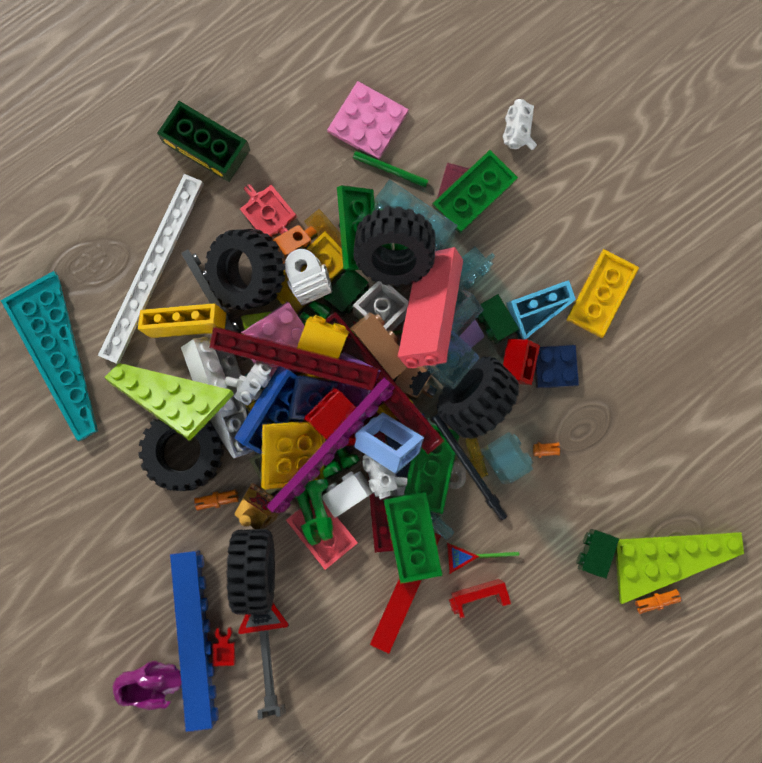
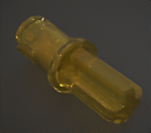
(476, 456)

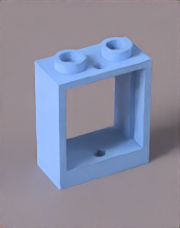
(382, 453)

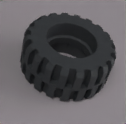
(397, 227)
(224, 269)
(479, 399)
(171, 479)
(251, 571)

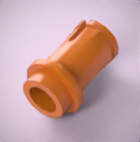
(546, 449)

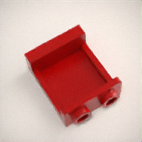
(495, 587)

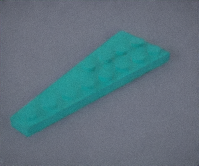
(46, 331)

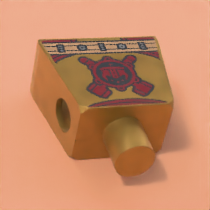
(253, 508)

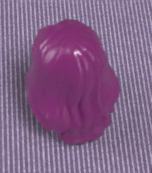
(147, 686)

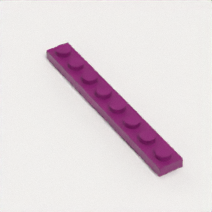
(336, 441)

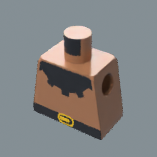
(414, 382)

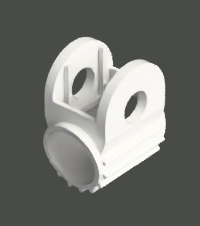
(312, 282)

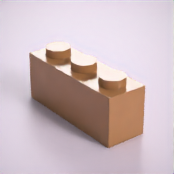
(379, 343)

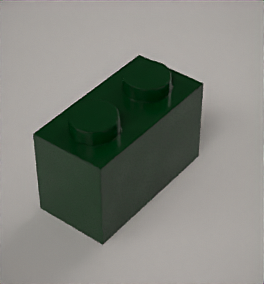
(346, 292)
(497, 320)
(597, 553)

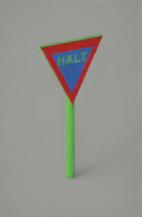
(459, 557)

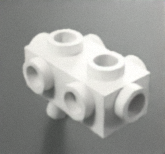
(519, 125)
(249, 386)
(382, 479)

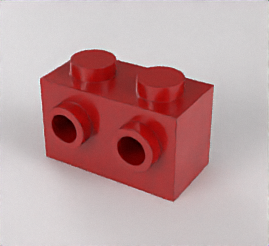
(521, 359)
(330, 413)

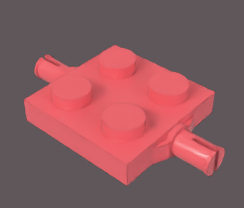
(267, 211)

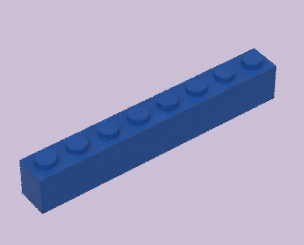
(193, 641)

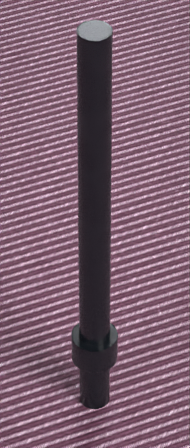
(491, 499)

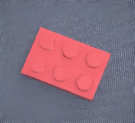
(330, 550)

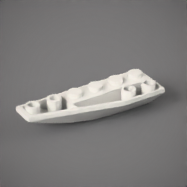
(212, 368)

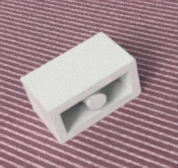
(346, 494)

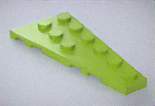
(172, 399)
(660, 561)

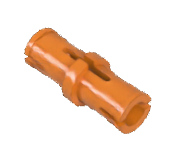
(216, 499)
(658, 601)

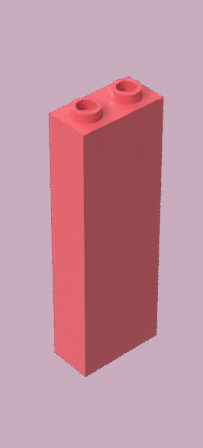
(431, 312)

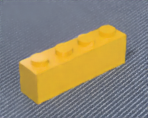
(181, 320)

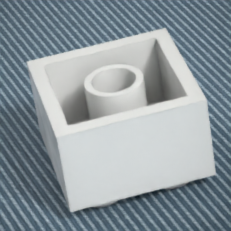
(385, 302)

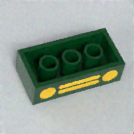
(204, 141)

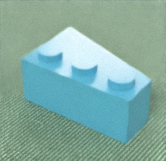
(539, 307)

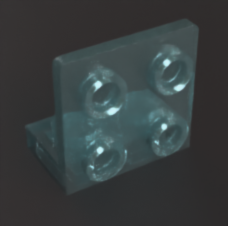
(474, 265)

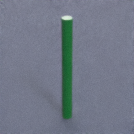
(390, 169)

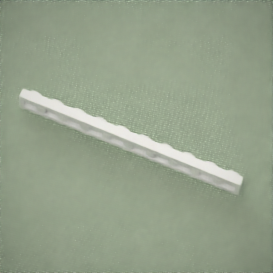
(151, 269)

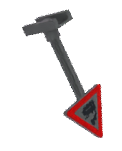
(263, 623)

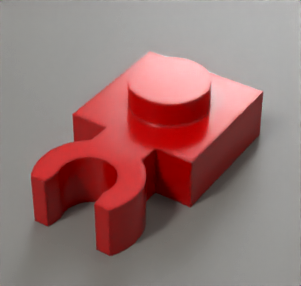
(224, 650)

